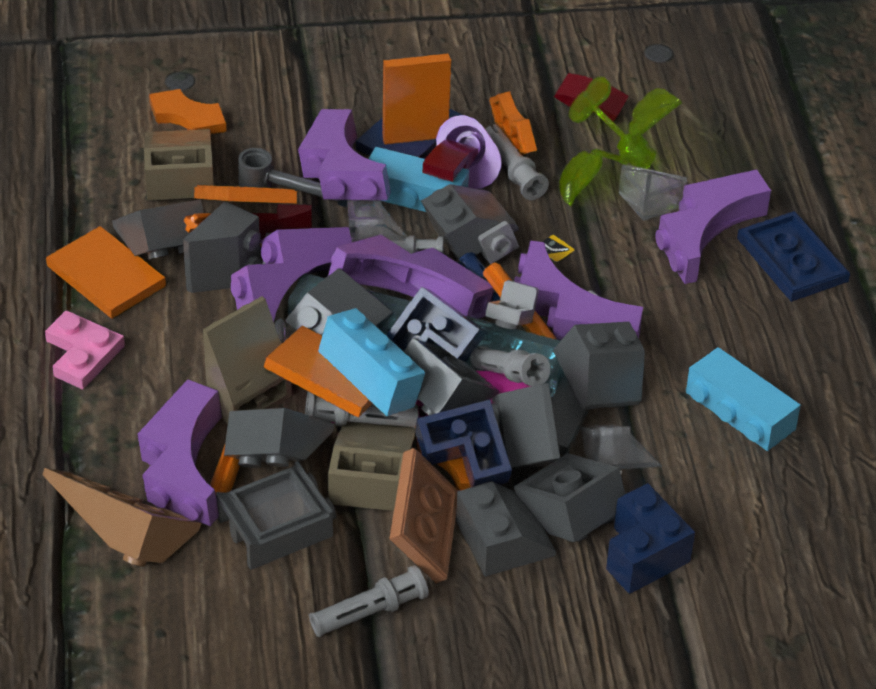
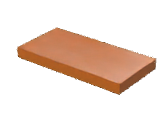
(245, 194)

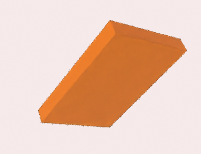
(415, 97)
(106, 272)
(304, 366)

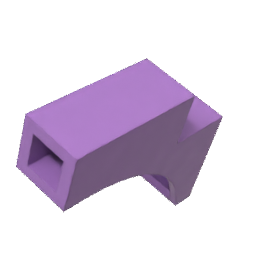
(330, 157)
(706, 212)
(286, 258)
(388, 266)
(566, 302)
(171, 448)

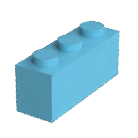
(408, 182)
(371, 361)
(742, 398)

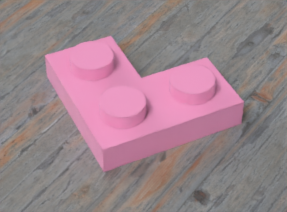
(87, 348)

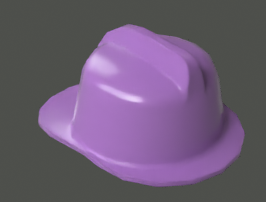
(470, 132)

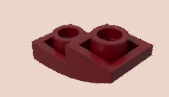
(575, 84)
(448, 160)
(286, 218)

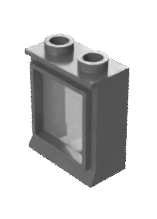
(277, 515)

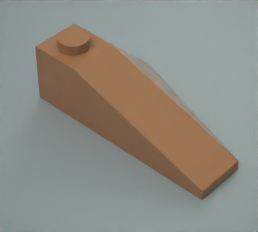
(123, 520)

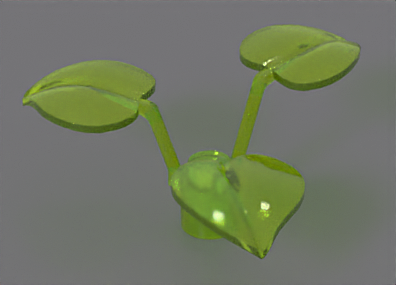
(631, 147)

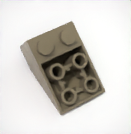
(177, 163)
(236, 360)
(368, 464)

